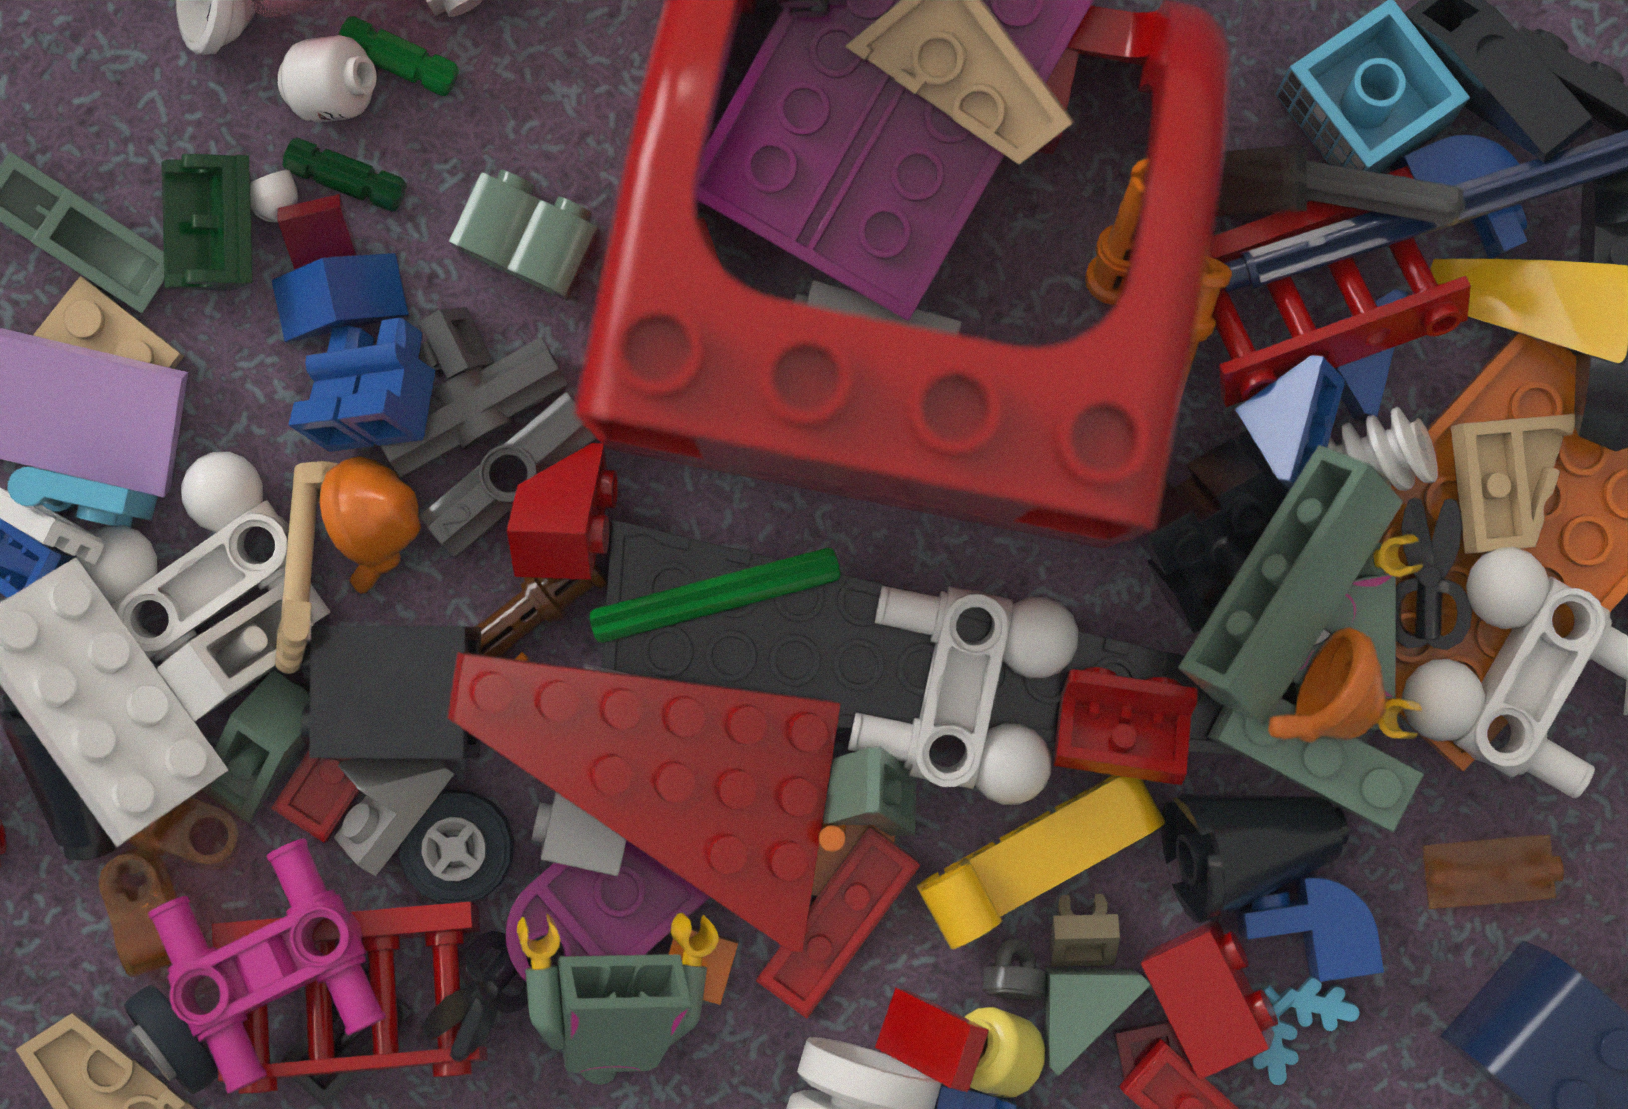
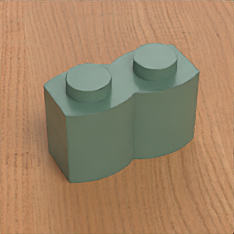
(524, 234)

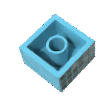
(1372, 92)

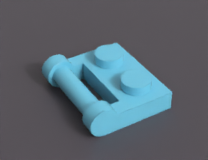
(94, 499)

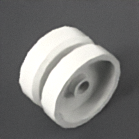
(859, 1079)

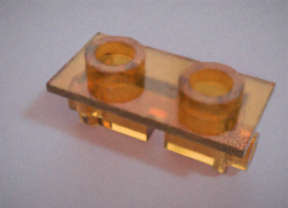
(1491, 871)

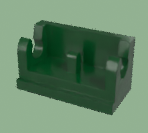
(207, 222)

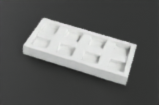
(100, 703)

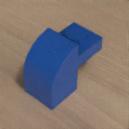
(1464, 159)
(1335, 926)

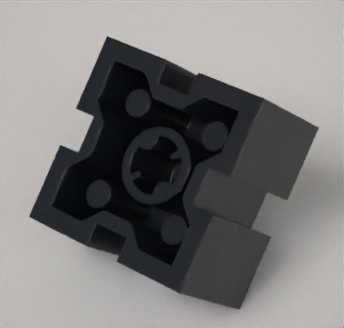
(1207, 530)

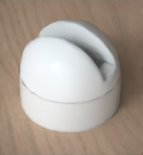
(272, 193)

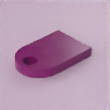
(600, 910)

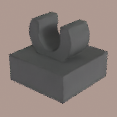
(453, 342)

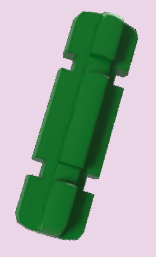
(402, 56)

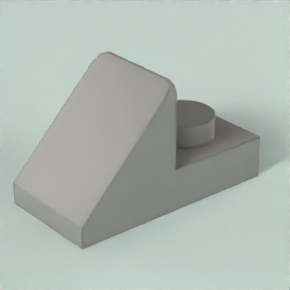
(394, 802)

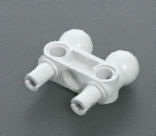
(221, 496)
(1030, 636)
(1527, 676)

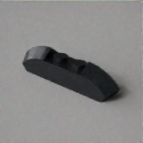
(1599, 383)

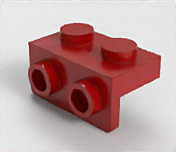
(1125, 725)

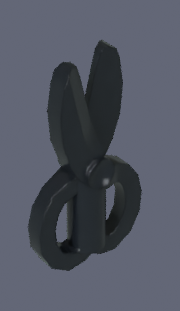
(1429, 583)
(478, 1002)

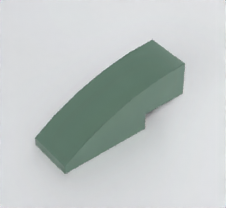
(79, 233)

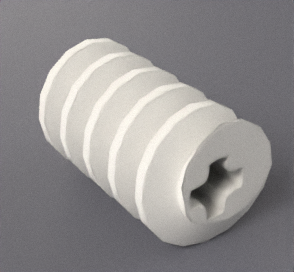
(1393, 453)

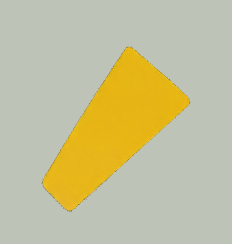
(1549, 300)

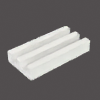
(51, 528)

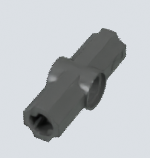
(480, 403)
(478, 503)

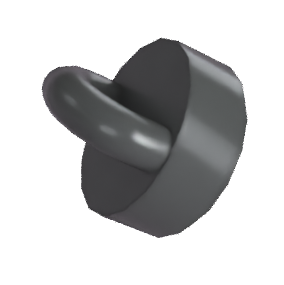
(1013, 981)

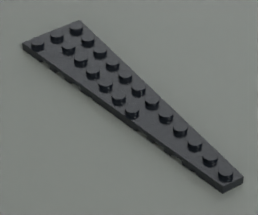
(832, 649)

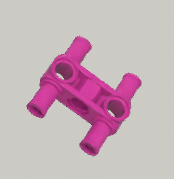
(265, 965)

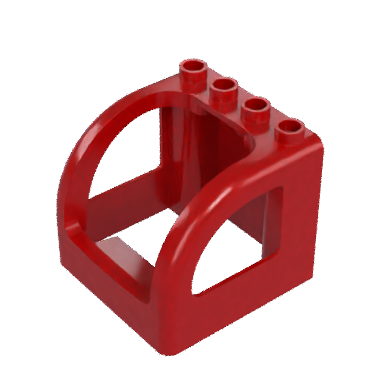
(893, 412)

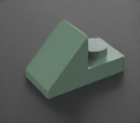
(871, 790)

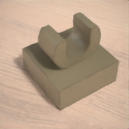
(1084, 938)

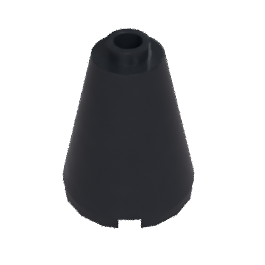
(1246, 846)

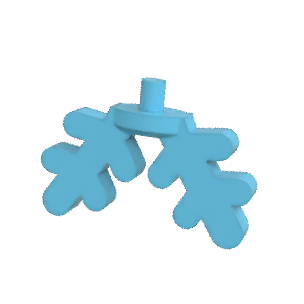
(1304, 1000)

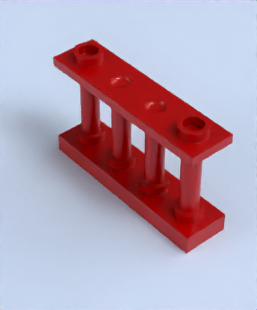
(1371, 329)
(381, 934)

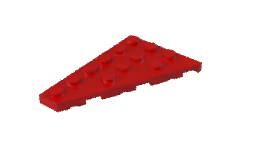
(688, 772)

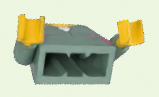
(1372, 610)
(619, 1008)

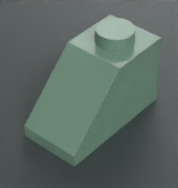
(259, 745)

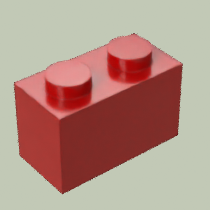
(1210, 998)

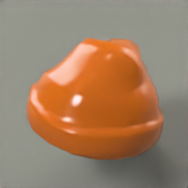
(368, 517)
(1339, 692)

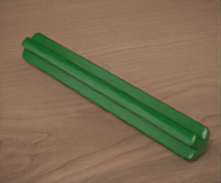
(715, 595)

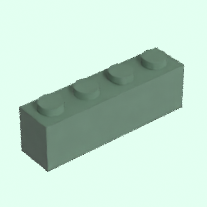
(1291, 583)

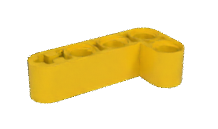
(1038, 857)

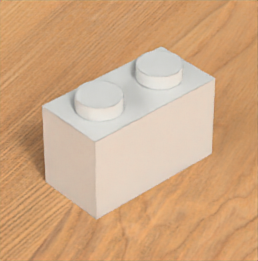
(226, 656)

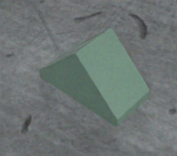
(1082, 1006)

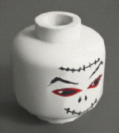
(327, 79)

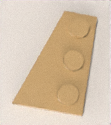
(967, 68)
(88, 1071)

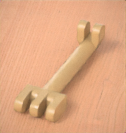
(296, 608)

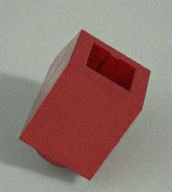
(561, 517)

